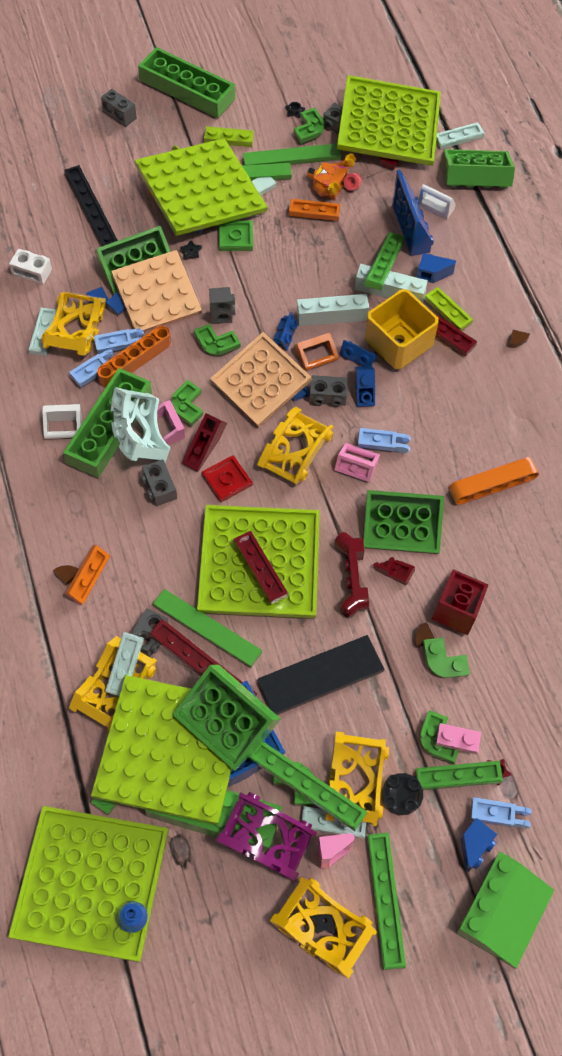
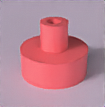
(352, 181)

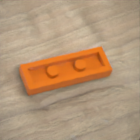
(314, 209)
(87, 574)

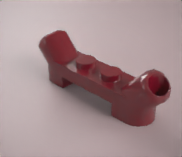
(358, 597)

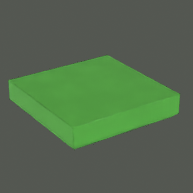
(236, 236)

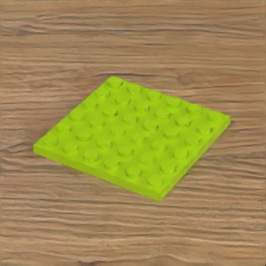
(389, 120)
(200, 186)
(290, 545)
(157, 760)
(81, 877)

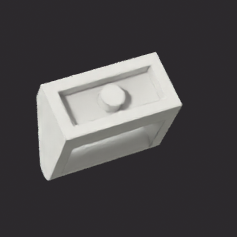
(436, 202)
(61, 413)

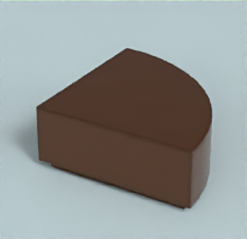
(518, 338)
(65, 573)
(423, 633)

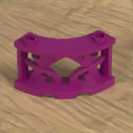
(287, 861)

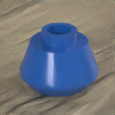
(138, 917)

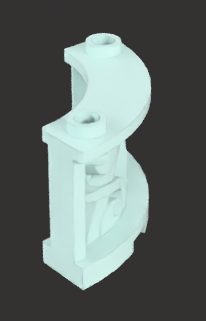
(152, 444)

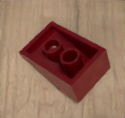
(460, 602)

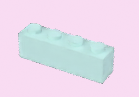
(392, 285)
(332, 310)

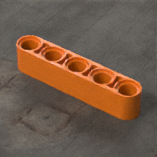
(143, 349)
(493, 481)

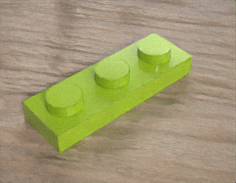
(234, 137)
(448, 309)

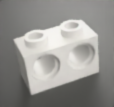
(30, 266)

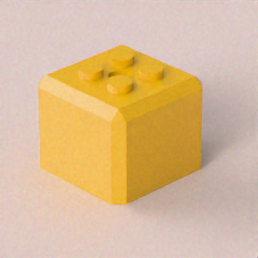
(405, 319)

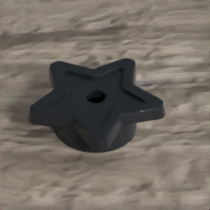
(294, 109)
(191, 254)
(322, 926)

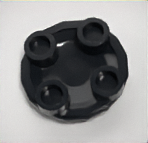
(402, 794)

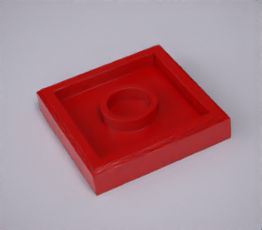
(227, 478)

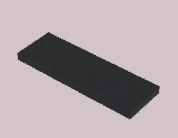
(320, 675)

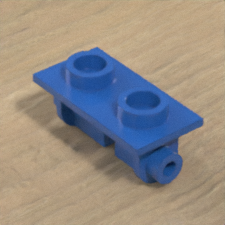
(287, 325)
(357, 354)

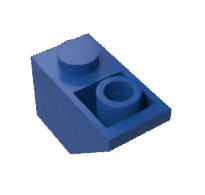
(435, 268)
(365, 385)
(475, 842)

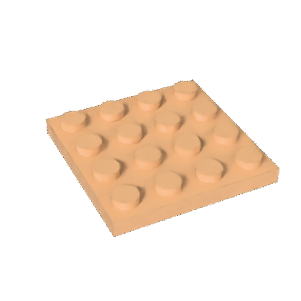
(156, 291)
(261, 379)

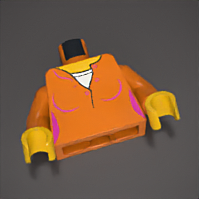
(330, 177)

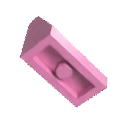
(178, 432)
(354, 465)
(333, 848)

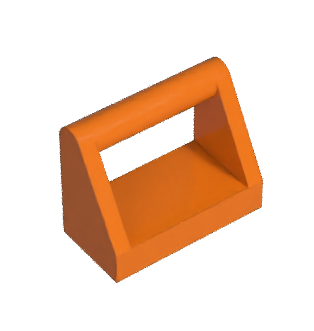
(325, 338)

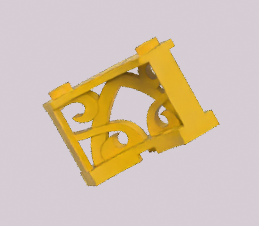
(80, 340)
(309, 427)
(85, 694)
(345, 753)
(292, 926)

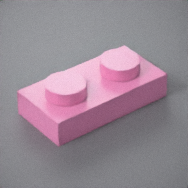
(458, 738)

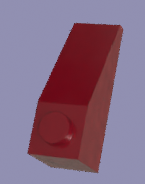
(204, 441)

